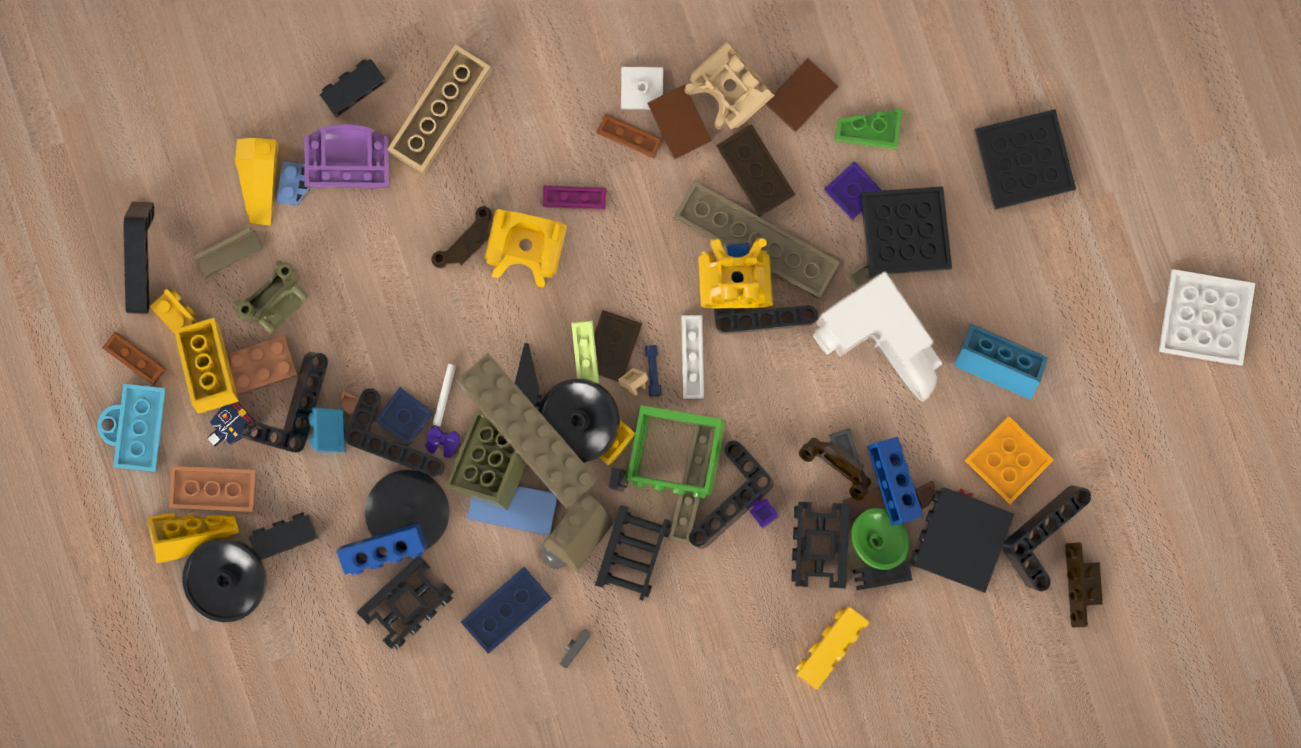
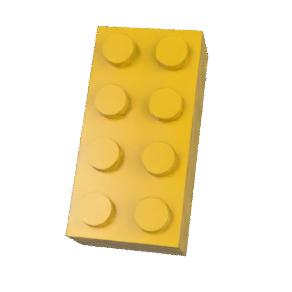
(206, 365)

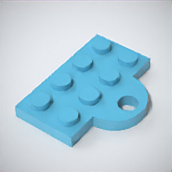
(135, 427)

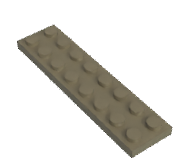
(732, 224)
(527, 430)

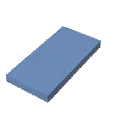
(528, 511)

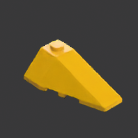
(257, 174)
(179, 536)

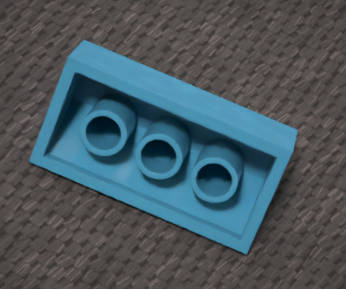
(1001, 361)

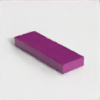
(574, 197)

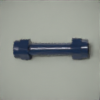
(654, 388)

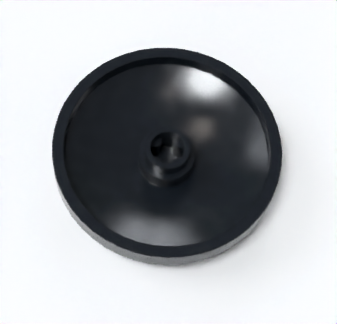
(582, 416)
(408, 499)
(224, 580)

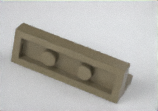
(228, 252)

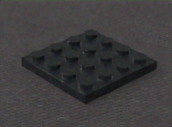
(1025, 159)
(906, 231)

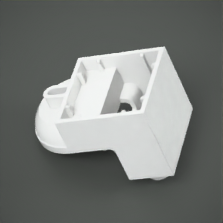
(882, 314)

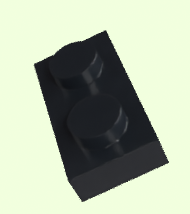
(618, 479)

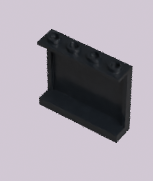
(962, 539)

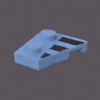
(291, 184)

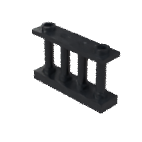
(612, 557)

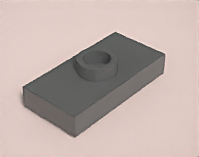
(573, 648)

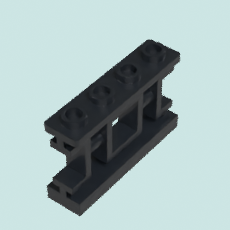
(837, 545)
(395, 591)

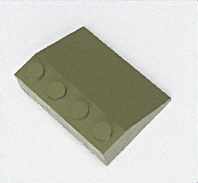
(486, 465)

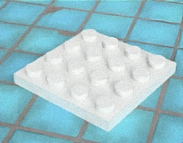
(1206, 317)

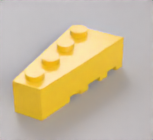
(831, 647)

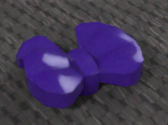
(449, 441)

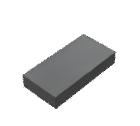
(845, 441)

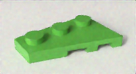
(871, 130)

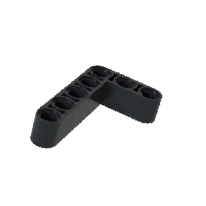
(136, 260)
(755, 317)
(296, 410)
(386, 444)
(735, 499)
(1041, 533)

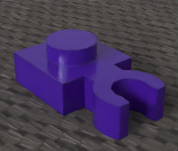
(763, 512)

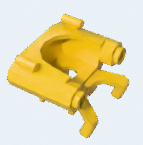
(510, 229)
(720, 291)

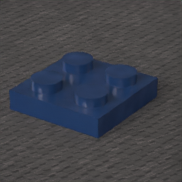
(404, 416)

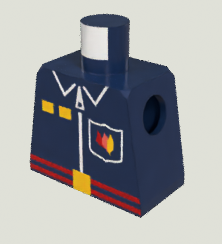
(229, 424)

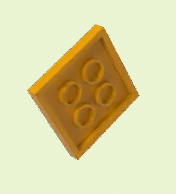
(1008, 460)

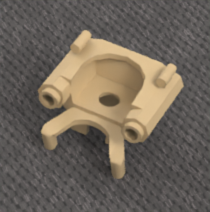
(750, 88)

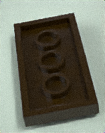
(755, 170)

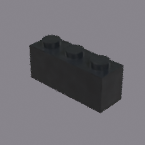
(352, 87)
(283, 536)

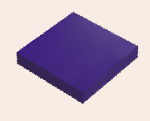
(847, 187)

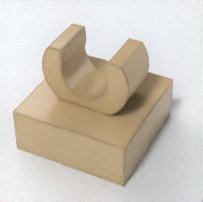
(633, 380)

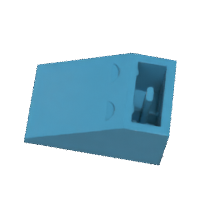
(328, 431)

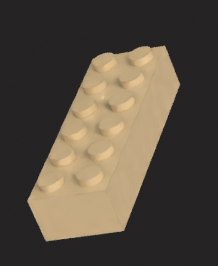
(439, 109)

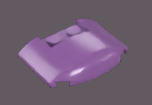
(346, 158)

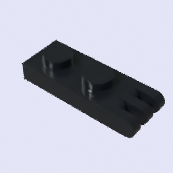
(876, 577)

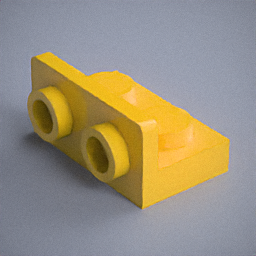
(172, 311)

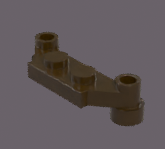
(468, 243)
(840, 461)

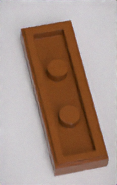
(629, 136)
(134, 358)

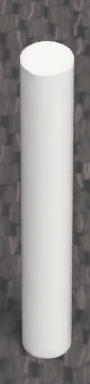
(444, 395)

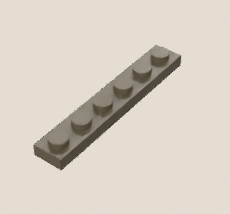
(693, 475)

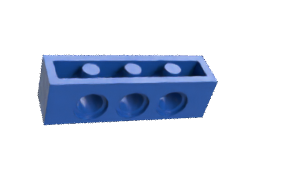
(894, 491)
(411, 535)

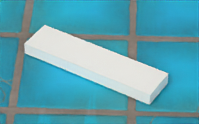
(692, 356)

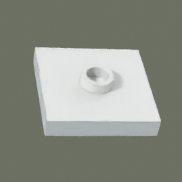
(640, 86)

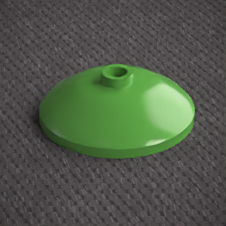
(890, 541)

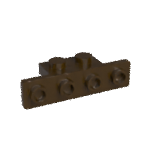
(1083, 584)

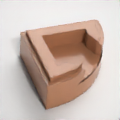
(349, 402)

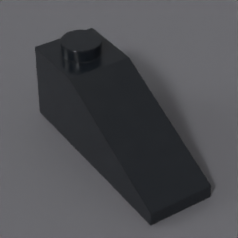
(526, 377)

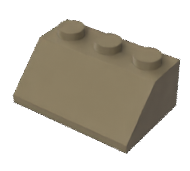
(579, 531)

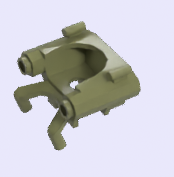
(275, 299)

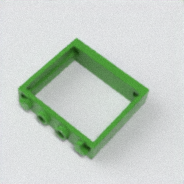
(639, 442)

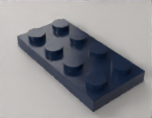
(506, 610)

